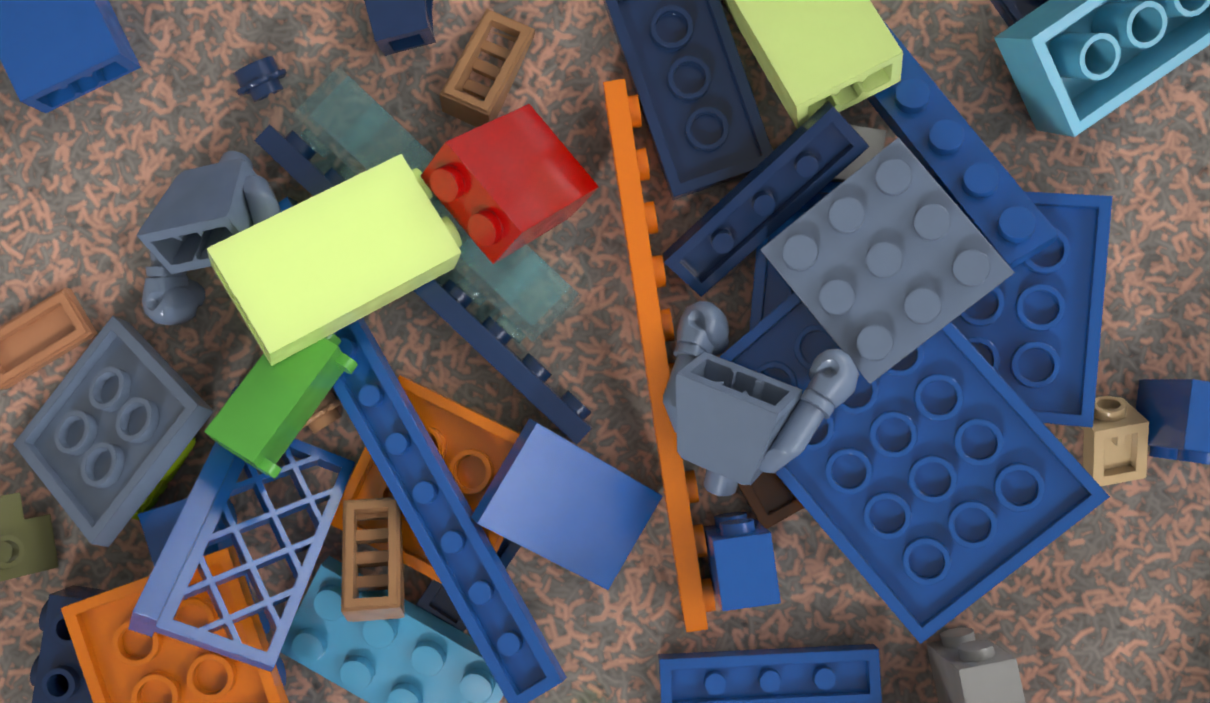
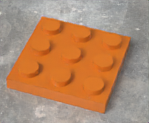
(469, 446)
(161, 669)

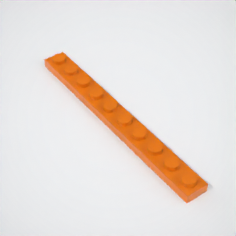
(656, 329)

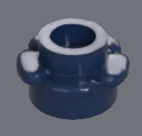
(260, 78)

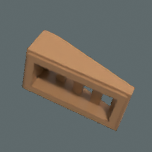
(470, 108)
(372, 608)

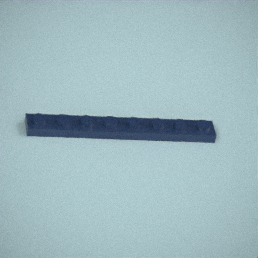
(448, 302)

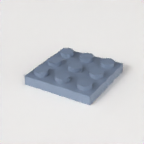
(886, 260)
(111, 431)

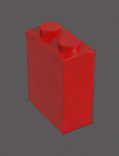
(508, 181)

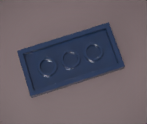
(690, 90)

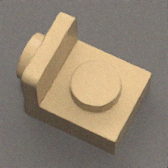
(1117, 443)

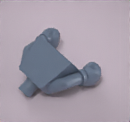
(193, 214)
(738, 418)

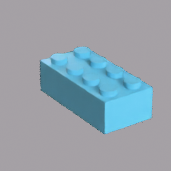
(1094, 55)

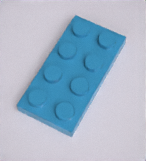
(389, 658)

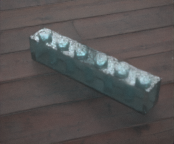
(363, 135)

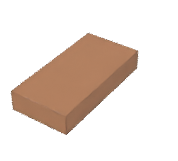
(42, 336)

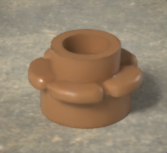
(324, 414)

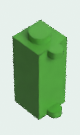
(277, 403)

